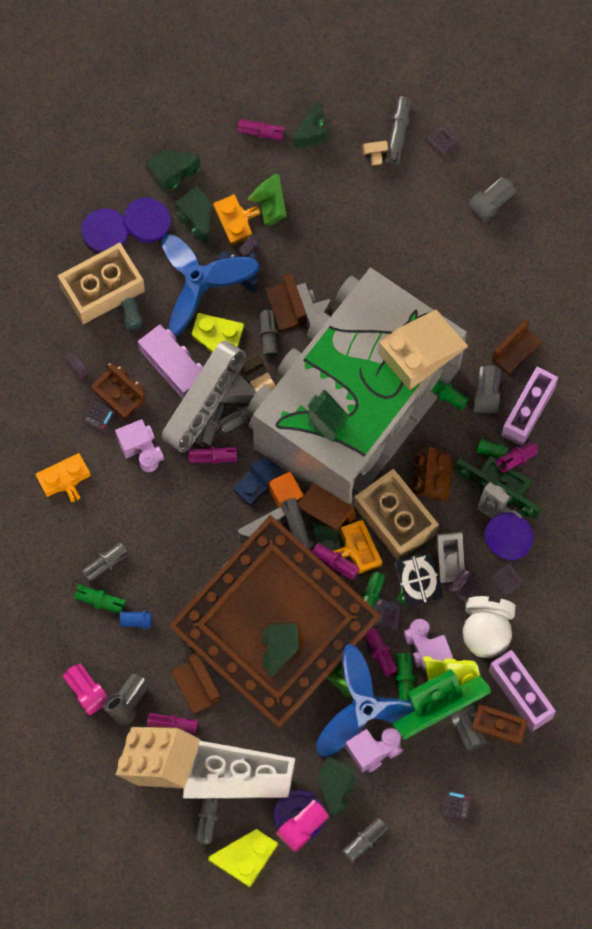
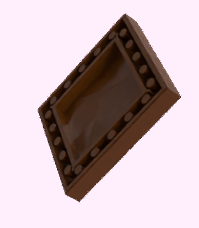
(268, 583)

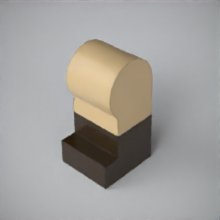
(256, 373)

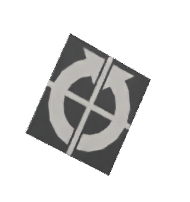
(419, 579)

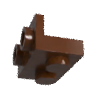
(119, 391)
(432, 474)

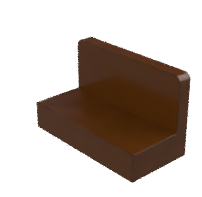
(286, 304)
(515, 348)
(326, 507)
(196, 684)
(499, 724)

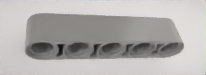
(204, 396)

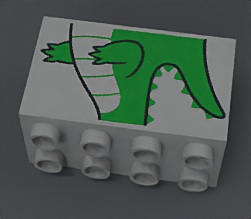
(347, 366)

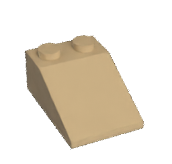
(420, 348)

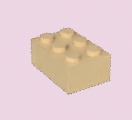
(101, 283)
(395, 515)
(157, 757)

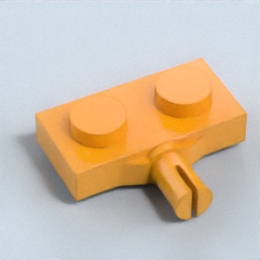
(235, 219)
(64, 477)
(359, 547)

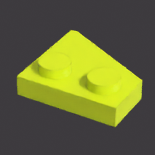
(213, 330)
(464, 670)
(245, 856)

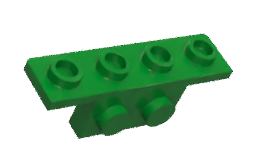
(438, 700)

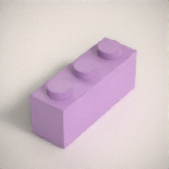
(170, 359)
(529, 406)
(521, 690)

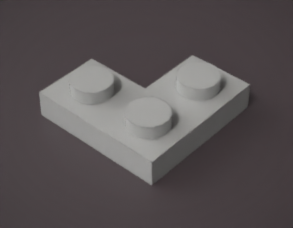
(494, 501)

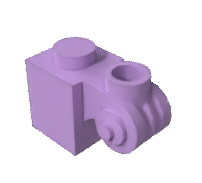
(138, 440)
(435, 648)
(368, 752)

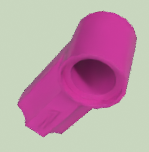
(88, 693)
(298, 829)

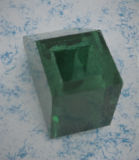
(172, 166)
(196, 212)
(327, 416)
(281, 644)
(334, 783)

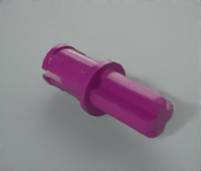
(260, 129)
(212, 455)
(517, 456)
(335, 561)
(381, 652)
(163, 721)

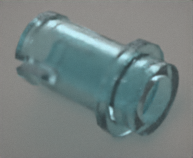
(132, 318)

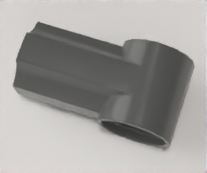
(487, 203)
(487, 395)
(123, 704)
(463, 722)

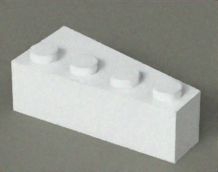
(237, 773)

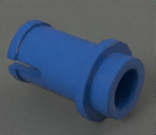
(136, 619)

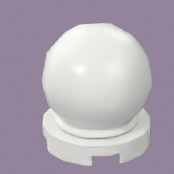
(488, 629)

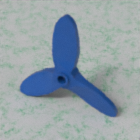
(200, 278)
(363, 707)

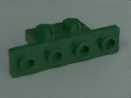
(511, 481)

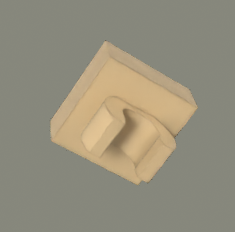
(375, 150)

